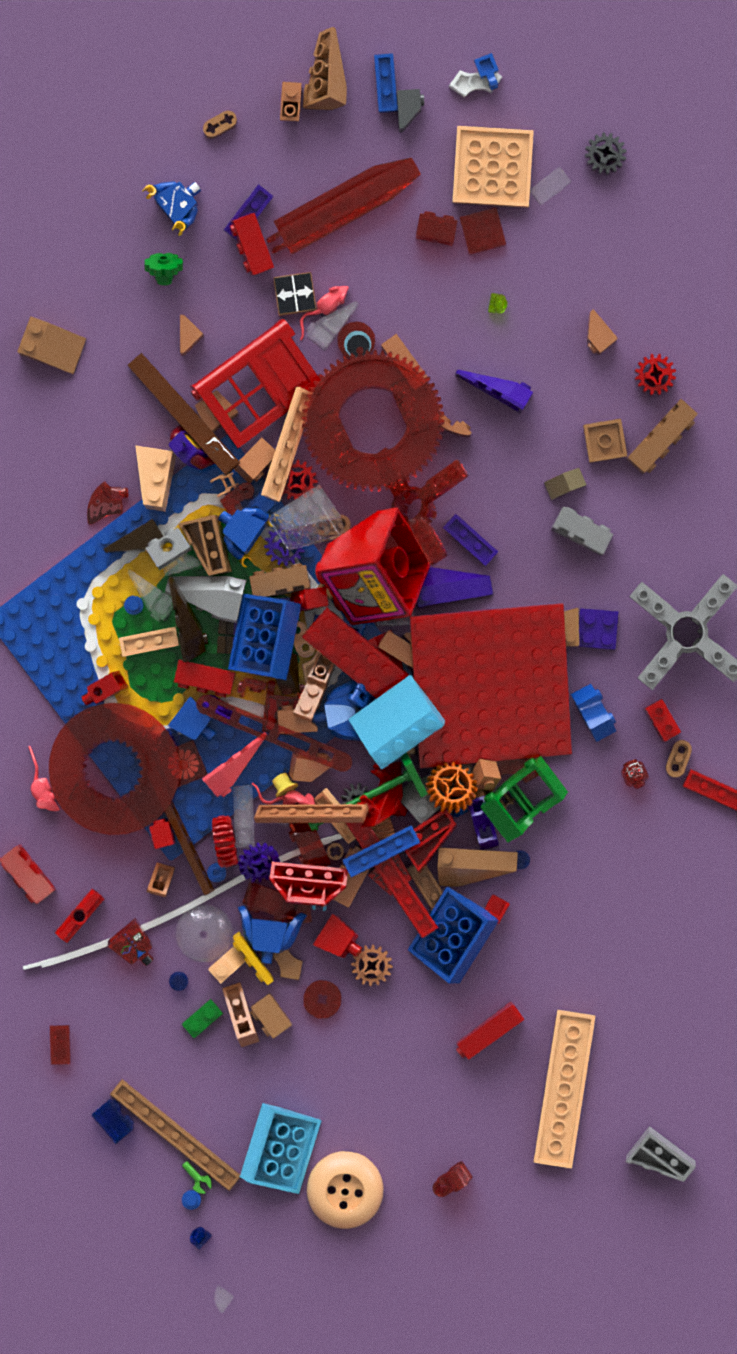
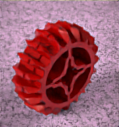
(224, 841)

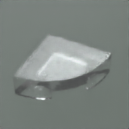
(222, 1298)

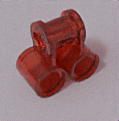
(454, 1180)

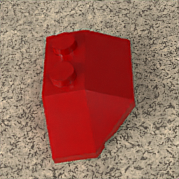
(307, 882)

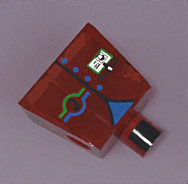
(132, 943)

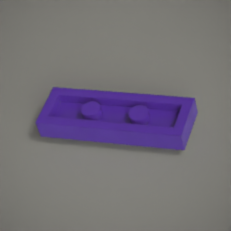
(253, 204)
(470, 539)

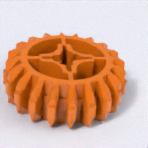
(467, 794)

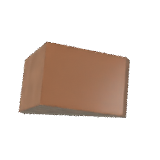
(189, 335)
(161, 880)

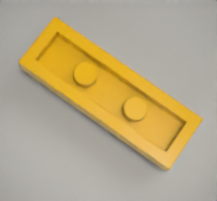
(252, 959)

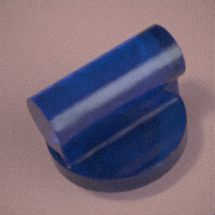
(199, 1237)

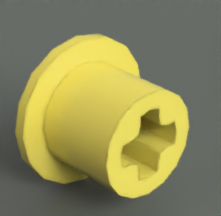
(283, 784)

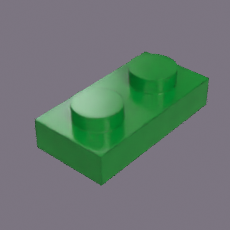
(202, 1018)

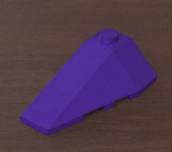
(505, 391)
(450, 586)

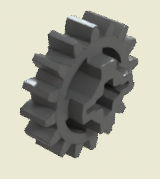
(598, 152)

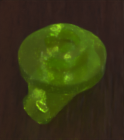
(497, 303)

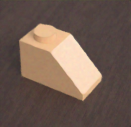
(227, 964)

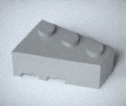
(582, 530)

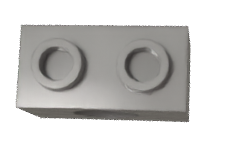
(163, 558)

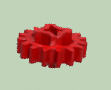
(653, 364)
(303, 488)

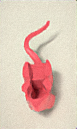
(327, 304)
(42, 790)
(292, 797)

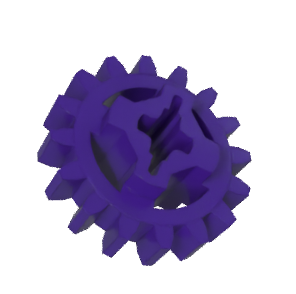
(275, 546)
(258, 861)

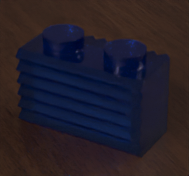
(113, 1120)

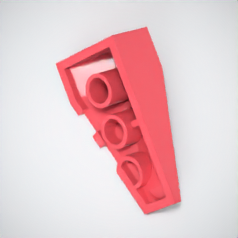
(228, 772)

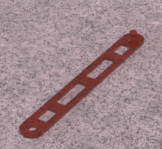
(340, 761)

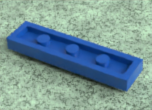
(381, 851)

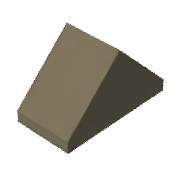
(565, 483)

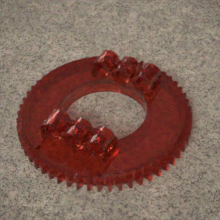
(411, 395)

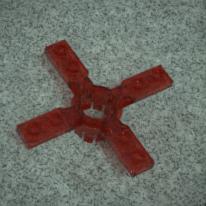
(433, 489)

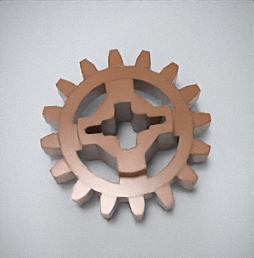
(362, 973)

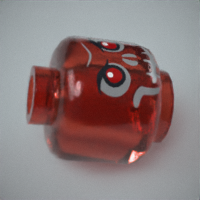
(634, 774)

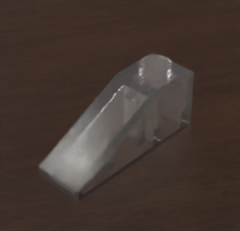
(328, 327)
(154, 599)
(244, 816)

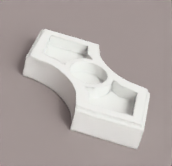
(468, 82)

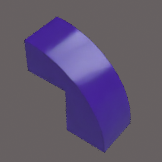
(483, 826)

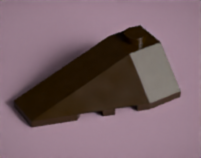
(190, 631)

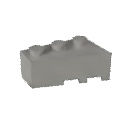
(659, 1154)

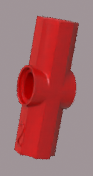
(88, 907)

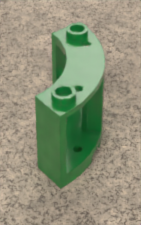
(501, 818)

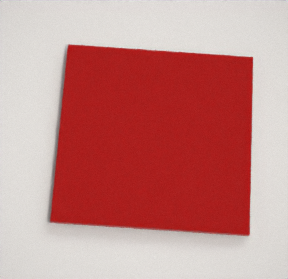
(494, 682)

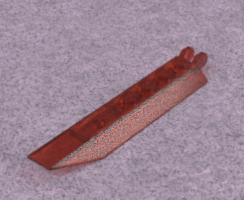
(343, 204)

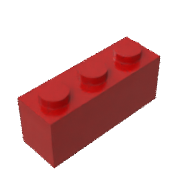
(251, 244)
(204, 678)

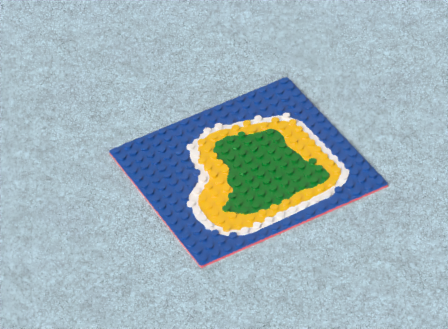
(70, 629)

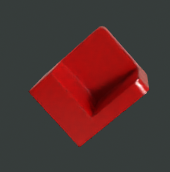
(497, 907)

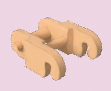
(227, 489)

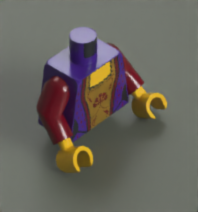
(188, 449)

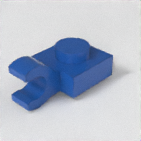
(487, 68)

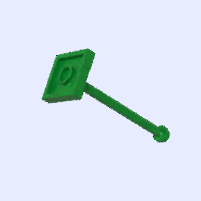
(409, 775)

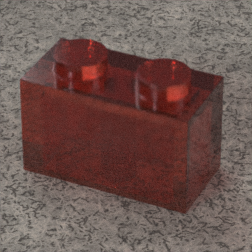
(436, 228)

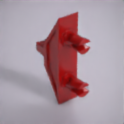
(388, 802)

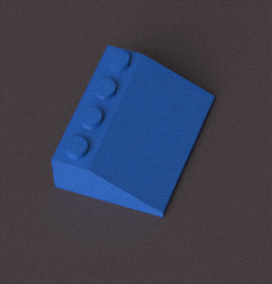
(264, 636)
(457, 940)

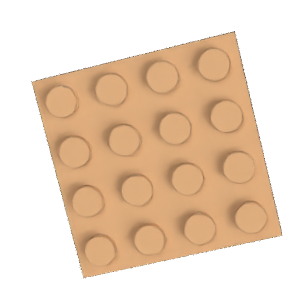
(493, 166)

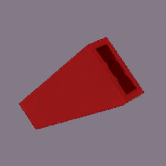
(489, 1031)

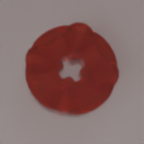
(311, 996)

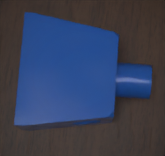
(192, 722)

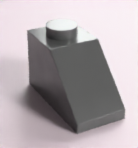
(409, 106)

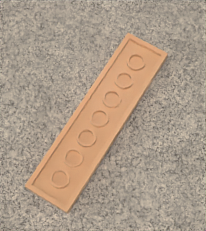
(564, 1088)

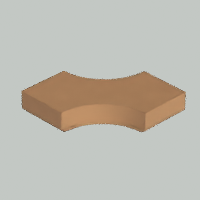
(289, 965)

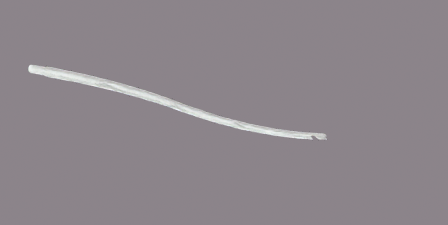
(170, 915)

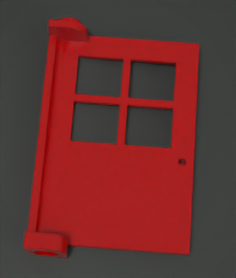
(278, 368)

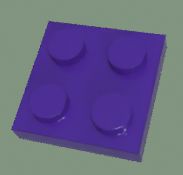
(598, 628)

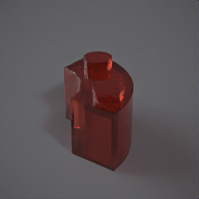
(309, 845)
(270, 901)

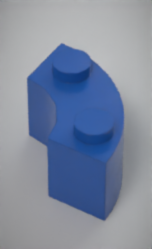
(593, 712)

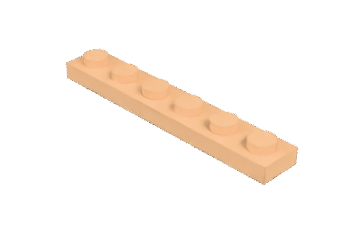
(286, 447)

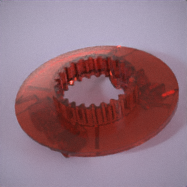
(157, 756)

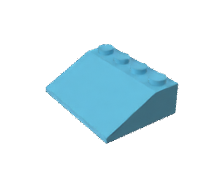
(396, 721)
(280, 1149)

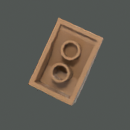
(51, 345)

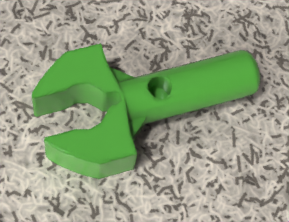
(197, 1178)

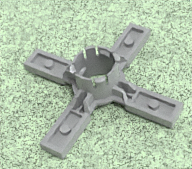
(700, 615)

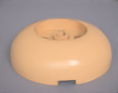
(330, 1172)

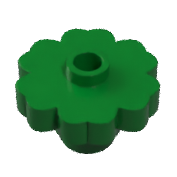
(163, 267)

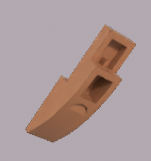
(315, 688)

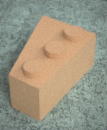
(155, 476)

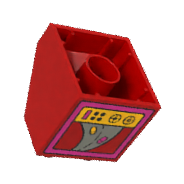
(374, 569)

